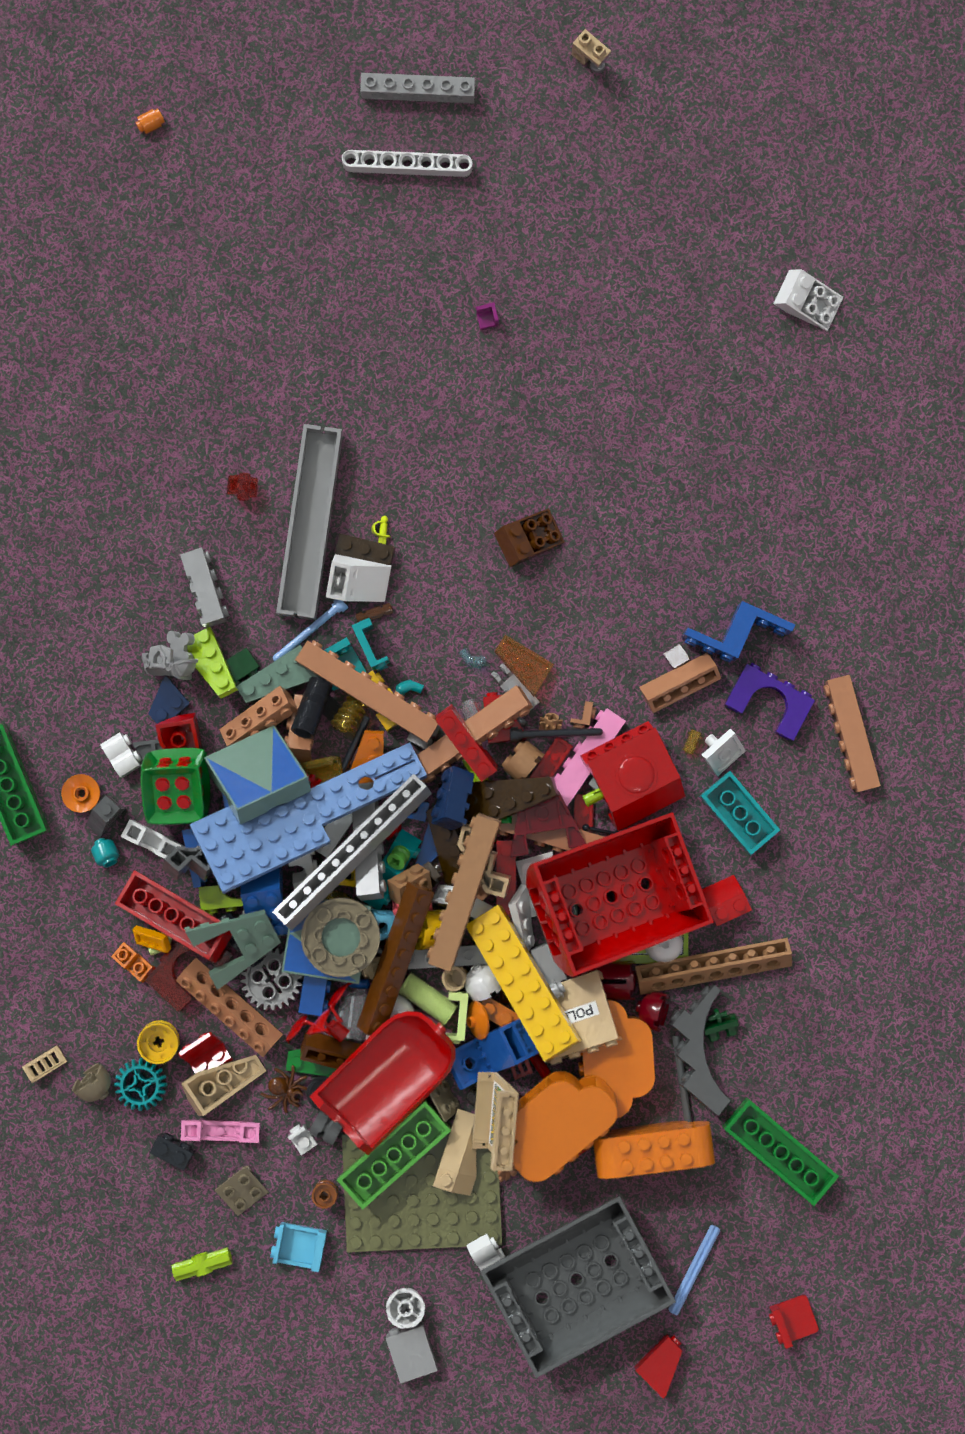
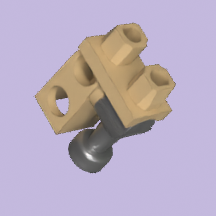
(589, 48)

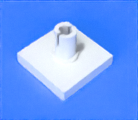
(722, 751)

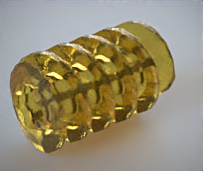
(347, 715)

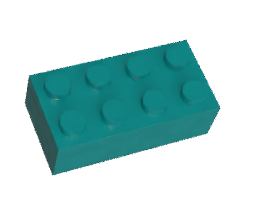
(739, 813)

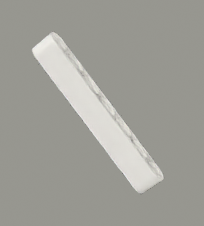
(399, 157)

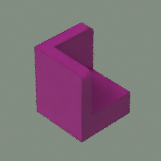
(487, 316)

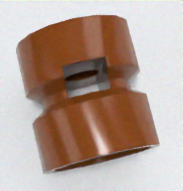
(324, 1194)

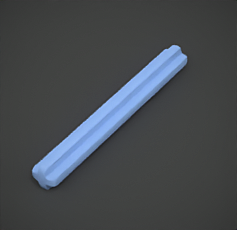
(694, 1269)

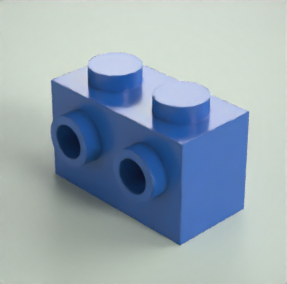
(314, 995)

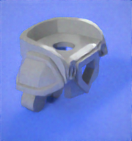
(174, 660)

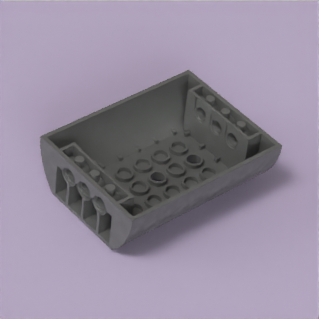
(581, 1313)

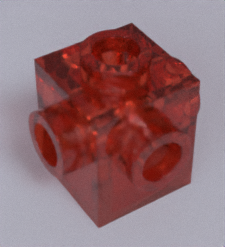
(242, 486)

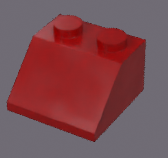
(726, 900)

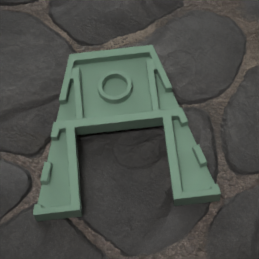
(252, 934)

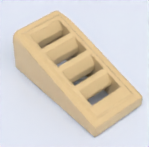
(27, 1068)

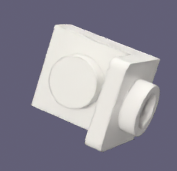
(302, 1139)

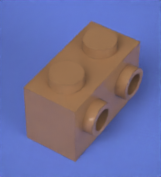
(414, 874)

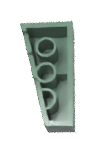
(282, 672)

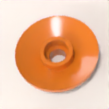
(71, 790)
(477, 1020)

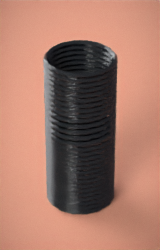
(310, 712)

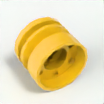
(152, 1051)

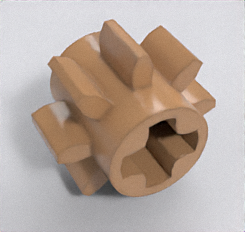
(550, 722)

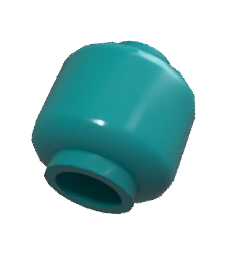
(105, 852)

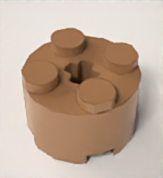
(523, 761)

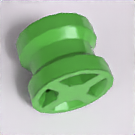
(398, 857)

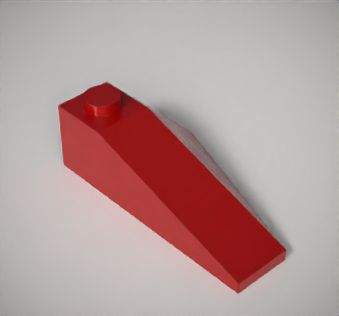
(179, 732)

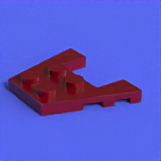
(545, 817)

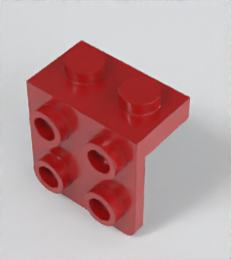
(793, 1320)

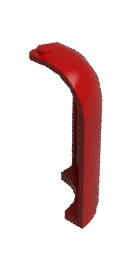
(387, 1078)

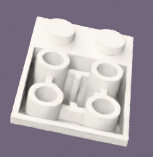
(808, 299)
(357, 580)

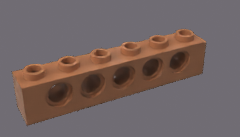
(229, 1008)

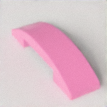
(220, 1131)

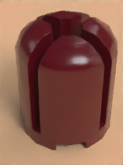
(618, 970)

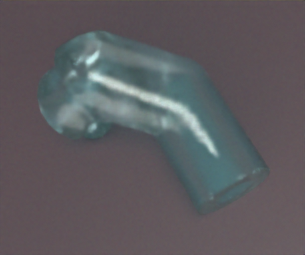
(472, 661)

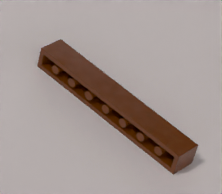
(395, 957)

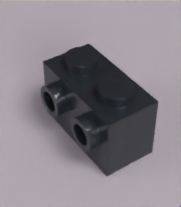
(172, 1151)

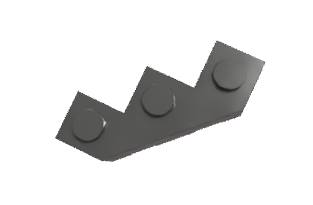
(184, 858)

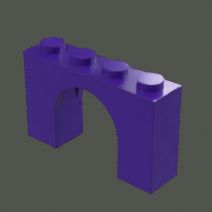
(796, 703)

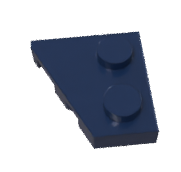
(168, 702)

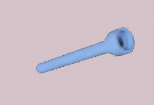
(337, 606)

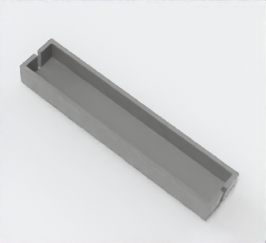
(309, 522)

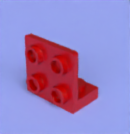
(205, 1053)

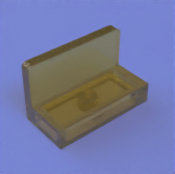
(323, 768)

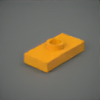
(151, 939)

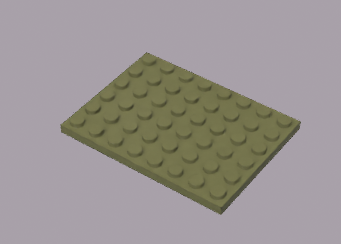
(421, 1215)

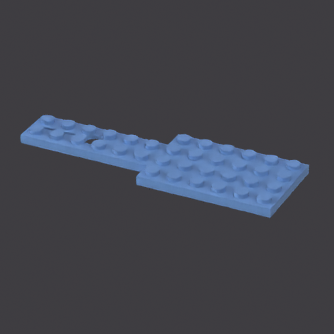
(296, 827)

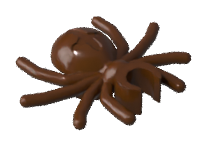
(285, 1089)

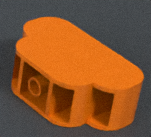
(626, 1066)
(559, 1122)
(654, 1149)

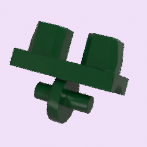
(720, 1022)

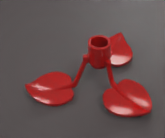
(334, 1028)

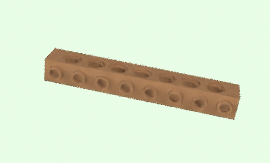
(714, 966)

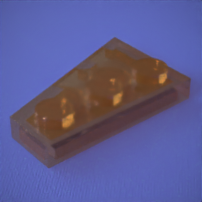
(524, 663)

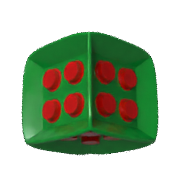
(175, 786)

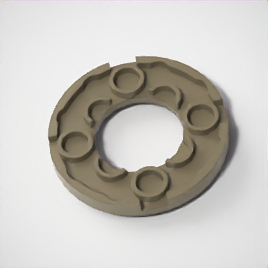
(312, 937)

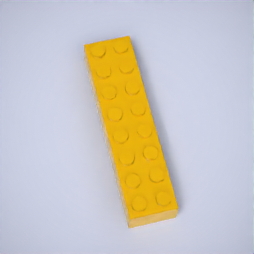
(523, 983)

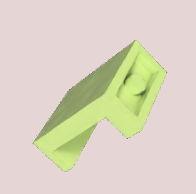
(461, 996)

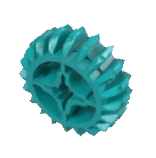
(144, 1091)

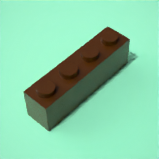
(326, 1050)

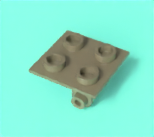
(444, 1100)
(241, 1190)

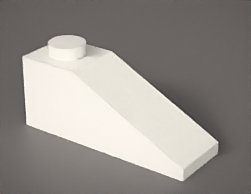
(335, 832)

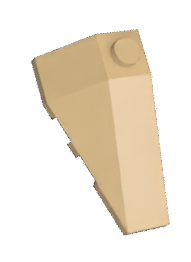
(215, 1085)
(458, 1162)

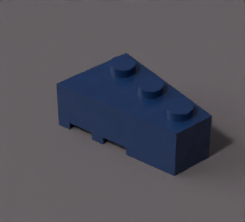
(452, 798)

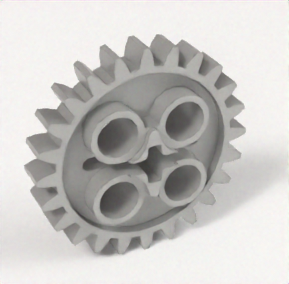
(257, 989)

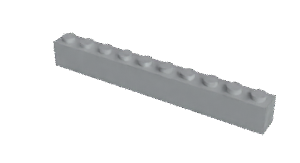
(352, 852)

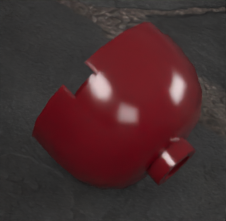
(653, 1009)

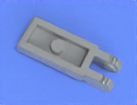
(513, 681)

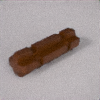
(375, 613)

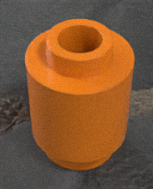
(150, 121)

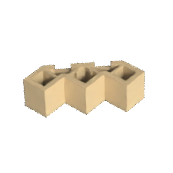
(492, 882)

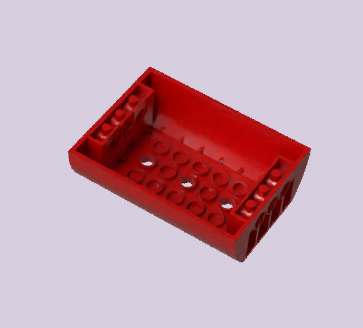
(637, 915)

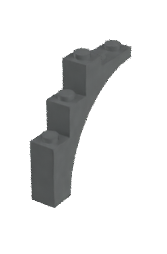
(691, 1052)

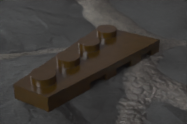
(446, 848)

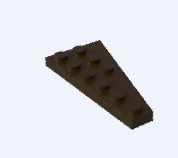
(508, 797)

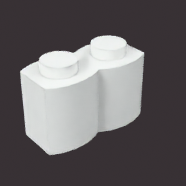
(121, 754)
(485, 1251)

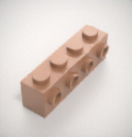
(680, 682)
(260, 716)

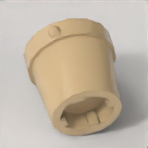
(454, 979)

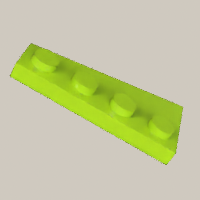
(212, 662)

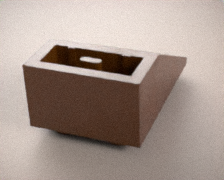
(528, 537)

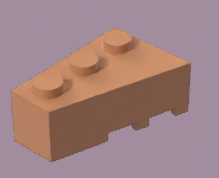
(298, 745)

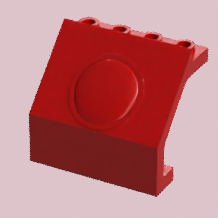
(634, 775)

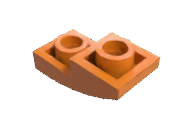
(132, 961)

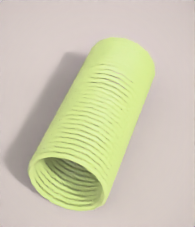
(428, 998)

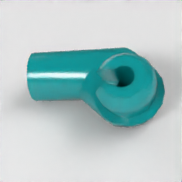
(408, 685)

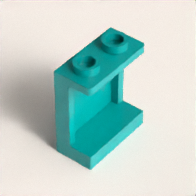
(359, 629)

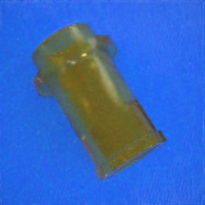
(692, 741)

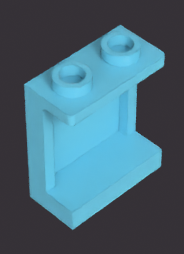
(299, 1246)

